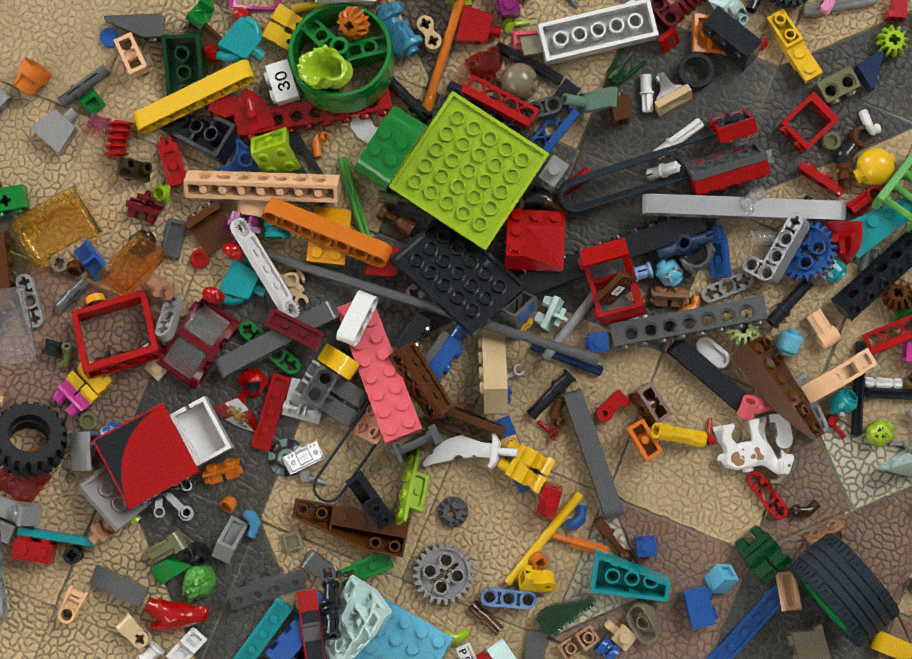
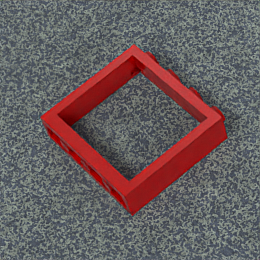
(124, 360)

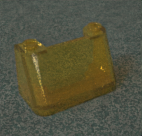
(54, 226)

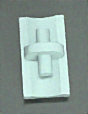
(554, 314)

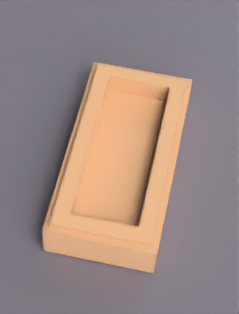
(788, 591)

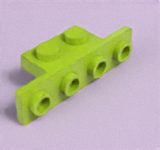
(414, 489)

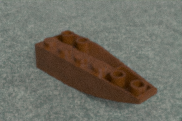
(777, 385)
(353, 526)

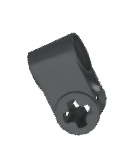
(316, 564)

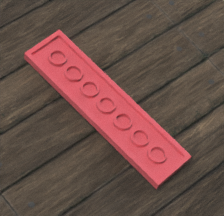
(382, 382)

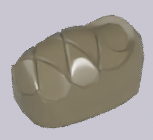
(644, 622)

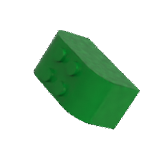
(390, 147)

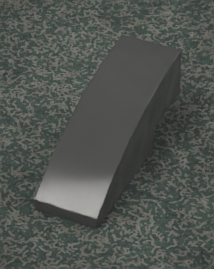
(119, 586)

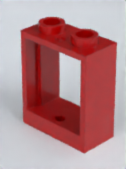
(824, 112)

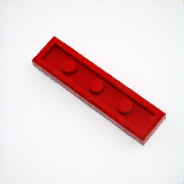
(271, 412)

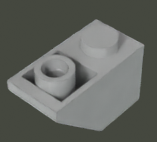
(26, 513)

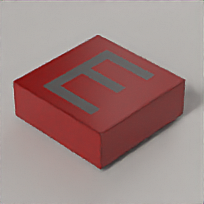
(668, 40)

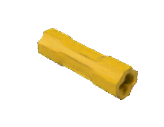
(681, 435)

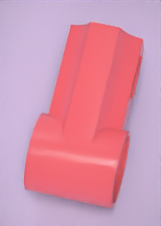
(752, 405)

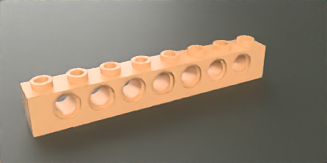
(262, 186)

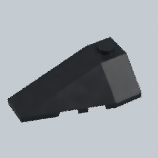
(208, 135)

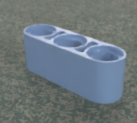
(500, 592)

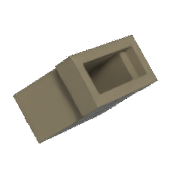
(809, 643)

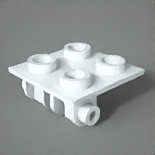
(299, 408)

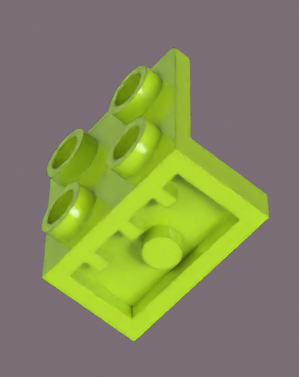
(273, 152)

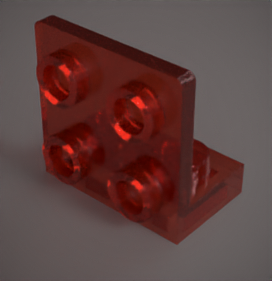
(20, 488)

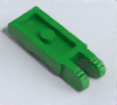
(368, 566)

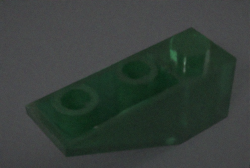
(559, 613)

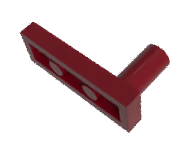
(294, 329)

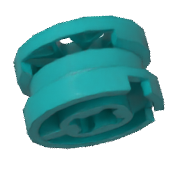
(275, 232)

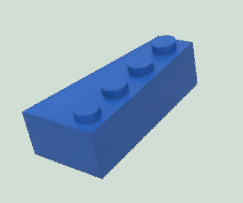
(291, 639)

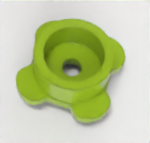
(162, 192)

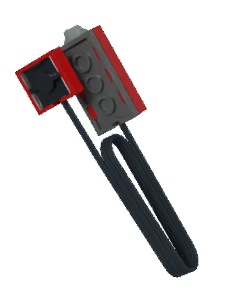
(702, 174)

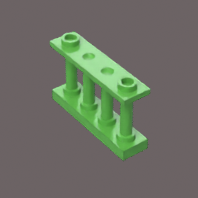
(895, 186)

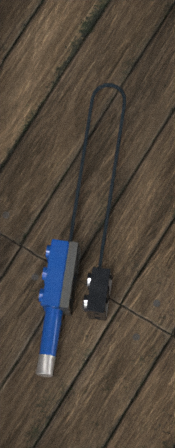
(439, 358)

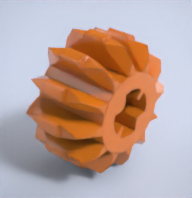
(353, 22)

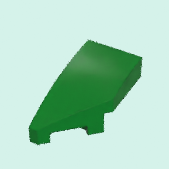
(201, 13)
(168, 569)

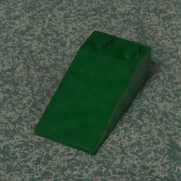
(183, 59)

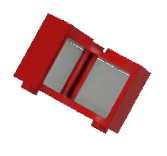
(601, 266)

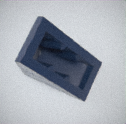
(869, 70)

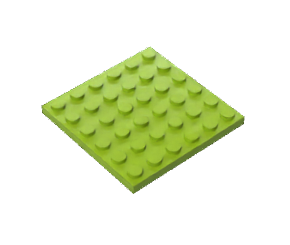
(469, 170)

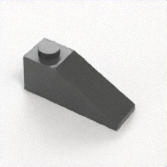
(145, 26)

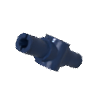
(695, 243)

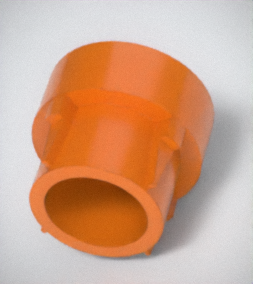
(31, 76)

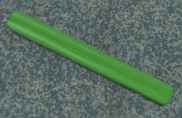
(353, 196)

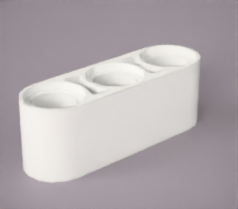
(357, 318)

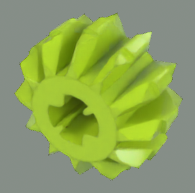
(896, 36)

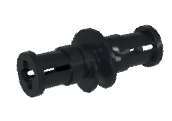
(330, 609)

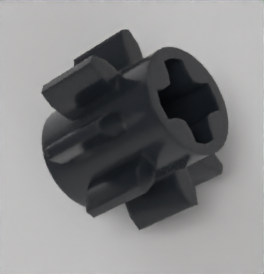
(197, 553)

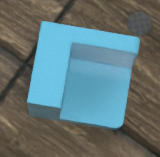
(721, 578)

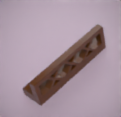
(422, 379)
(470, 418)

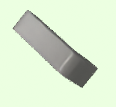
(779, 247)

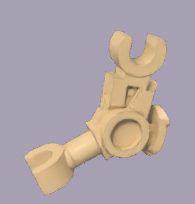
(292, 281)

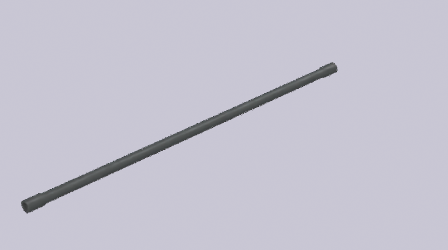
(583, 355)

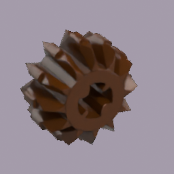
(898, 297)

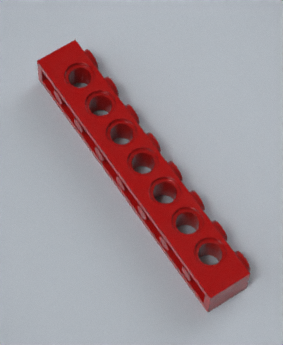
(326, 119)

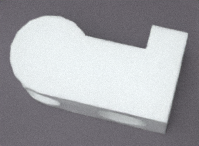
(782, 429)

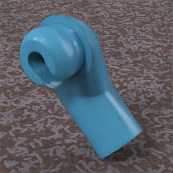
(254, 522)

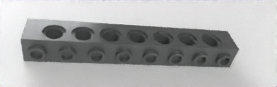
(754, 304)

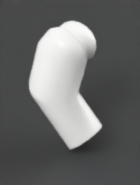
(866, 120)

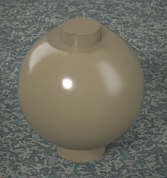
(518, 80)

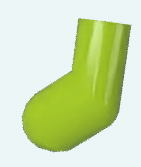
(459, 637)

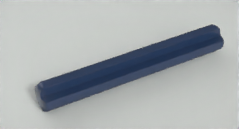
(575, 362)

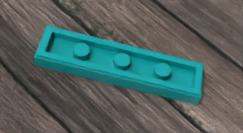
(54, 535)
(265, 630)

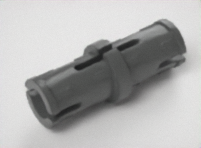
(72, 294)

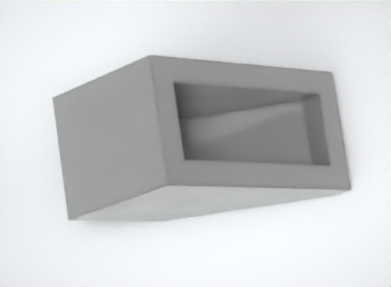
(229, 539)

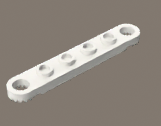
(264, 267)

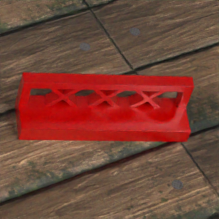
(498, 106)
(892, 342)

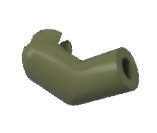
(66, 356)

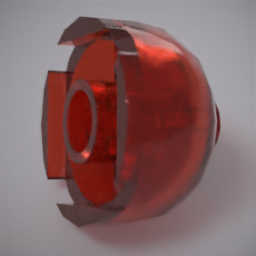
(485, 63)

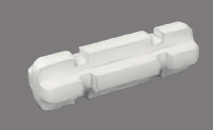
(878, 382)

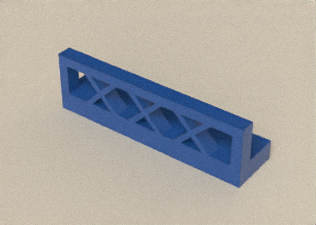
(560, 131)

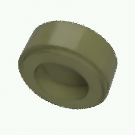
(831, 141)
(88, 420)

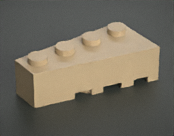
(493, 372)

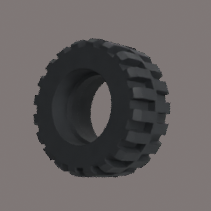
(38, 418)

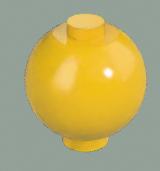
(874, 167)

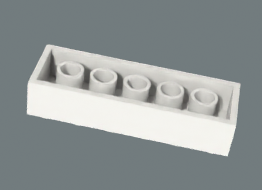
(597, 31)

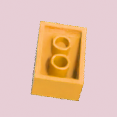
(324, 255)

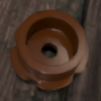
(75, 268)

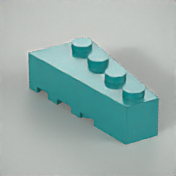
(880, 224)
(624, 578)

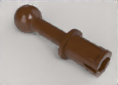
(607, 532)

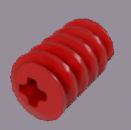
(117, 139)

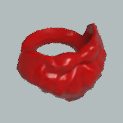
(253, 375)

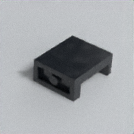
(370, 500)

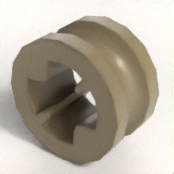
(54, 262)

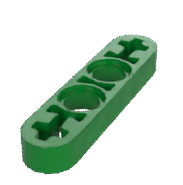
(248, 336)

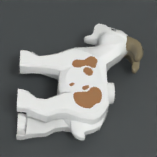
(752, 453)

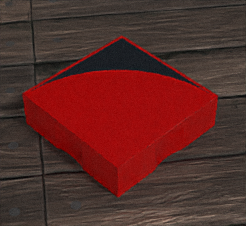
(146, 456)

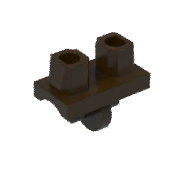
(133, 169)

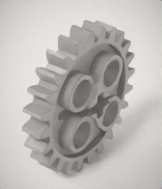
(454, 587)

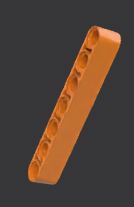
(327, 232)

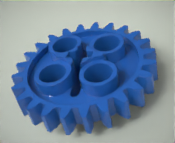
(817, 237)

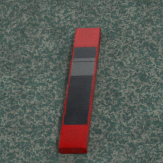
(310, 624)

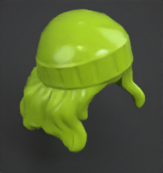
(325, 68)

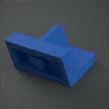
(90, 258)

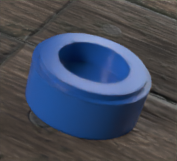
(107, 37)

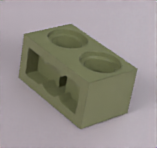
(835, 83)

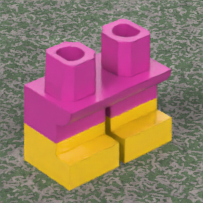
(78, 392)

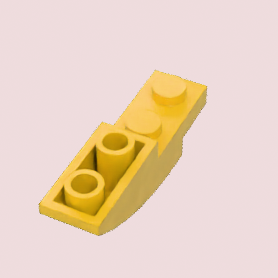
(793, 46)

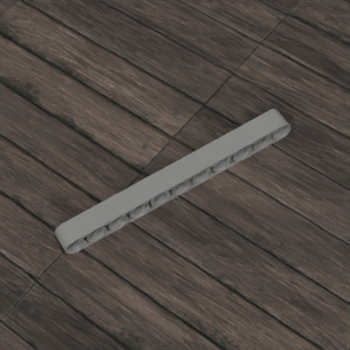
(728, 208)

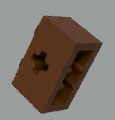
(623, 112)
(649, 404)

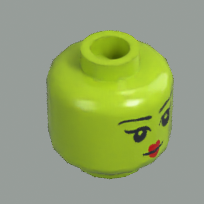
(880, 432)

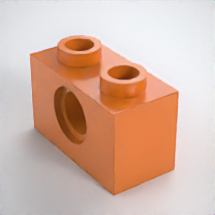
(642, 439)

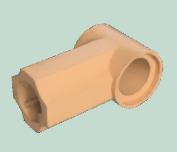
(825, 332)

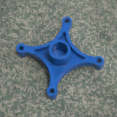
(242, 160)

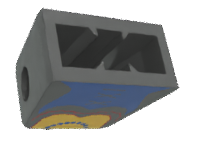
(520, 312)

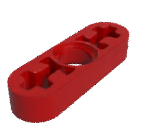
(753, 486)

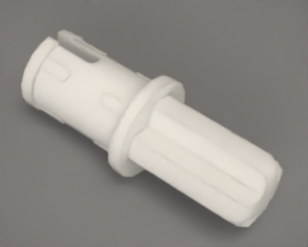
(646, 93)
(663, 170)

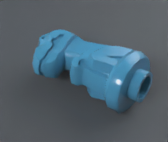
(403, 39)

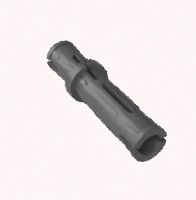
(88, 82)

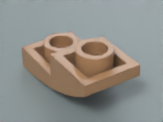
(578, 642)

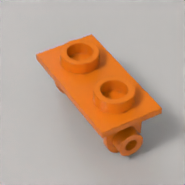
(213, 472)

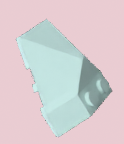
(360, 622)

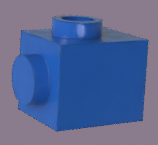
(597, 342)

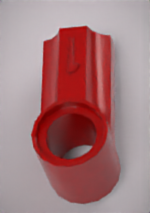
(862, 202)

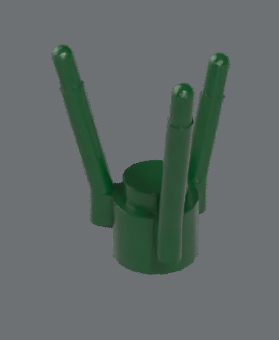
(616, 74)

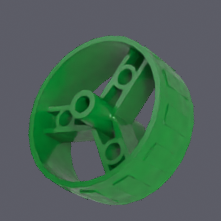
(314, 28)

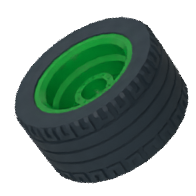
(844, 589)

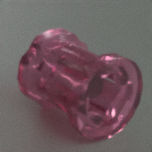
(94, 118)

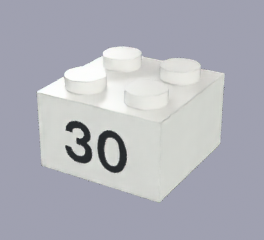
(281, 79)

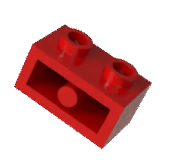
(34, 550)

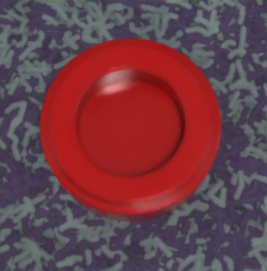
(200, 259)

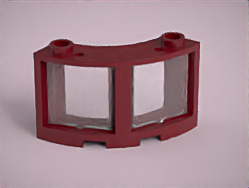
(198, 342)

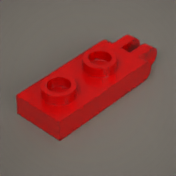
(172, 161)
(821, 179)

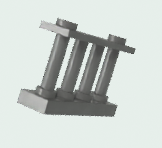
(431, 436)

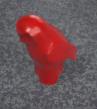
(174, 615)

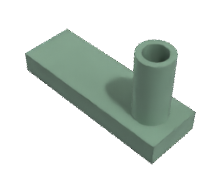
(593, 100)

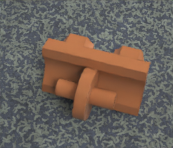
(160, 287)
(101, 532)

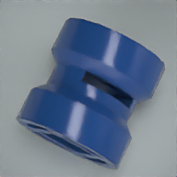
(607, 649)

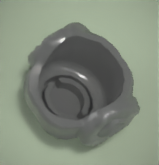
(698, 260)

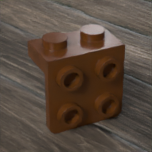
(208, 227)

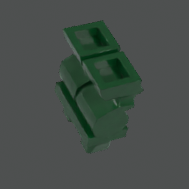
(760, 548)

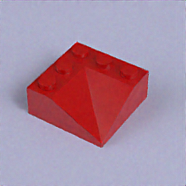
(535, 240)

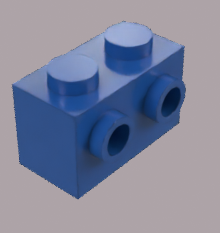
(699, 606)

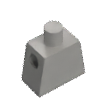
(57, 129)
(552, 174)

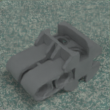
(326, 402)

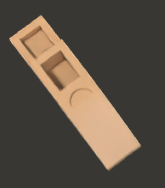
(838, 376)

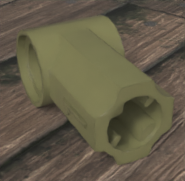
(170, 545)

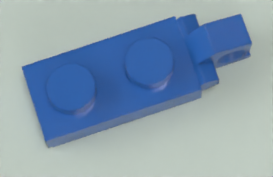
(720, 264)

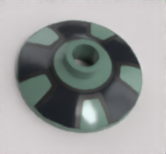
(277, 451)

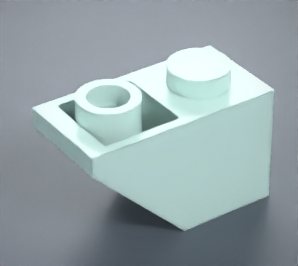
(733, 8)

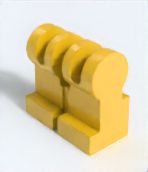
(274, 30)

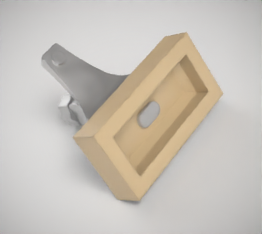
(670, 95)

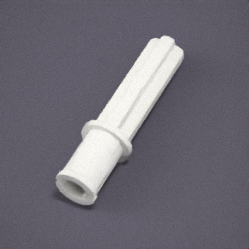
(682, 135)

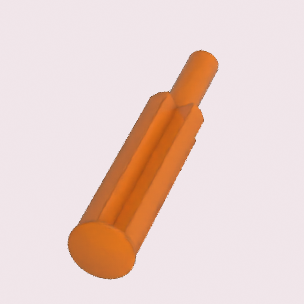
(581, 544)

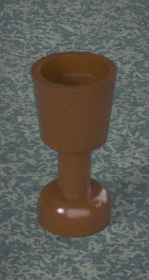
(403, 223)

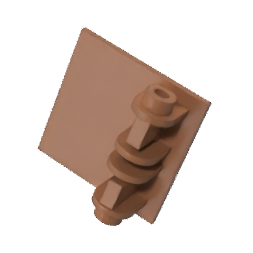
(368, 427)

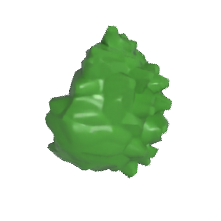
(198, 582)

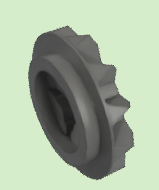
(444, 507)

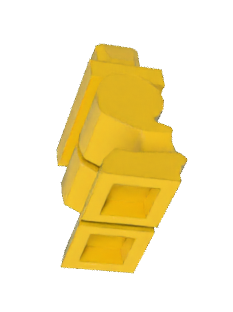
(520, 466)

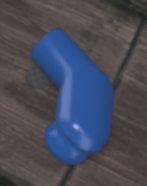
(578, 520)

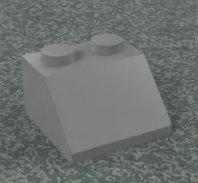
(83, 451)

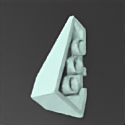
(899, 463)

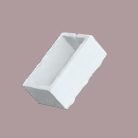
(201, 431)

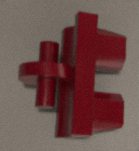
(145, 204)

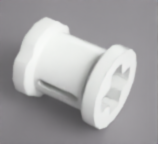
(152, 652)

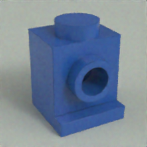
(645, 546)

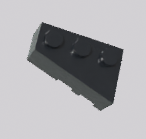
(732, 38)

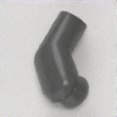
(867, 258)

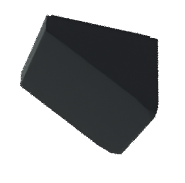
(567, 87)

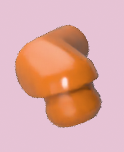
(317, 142)

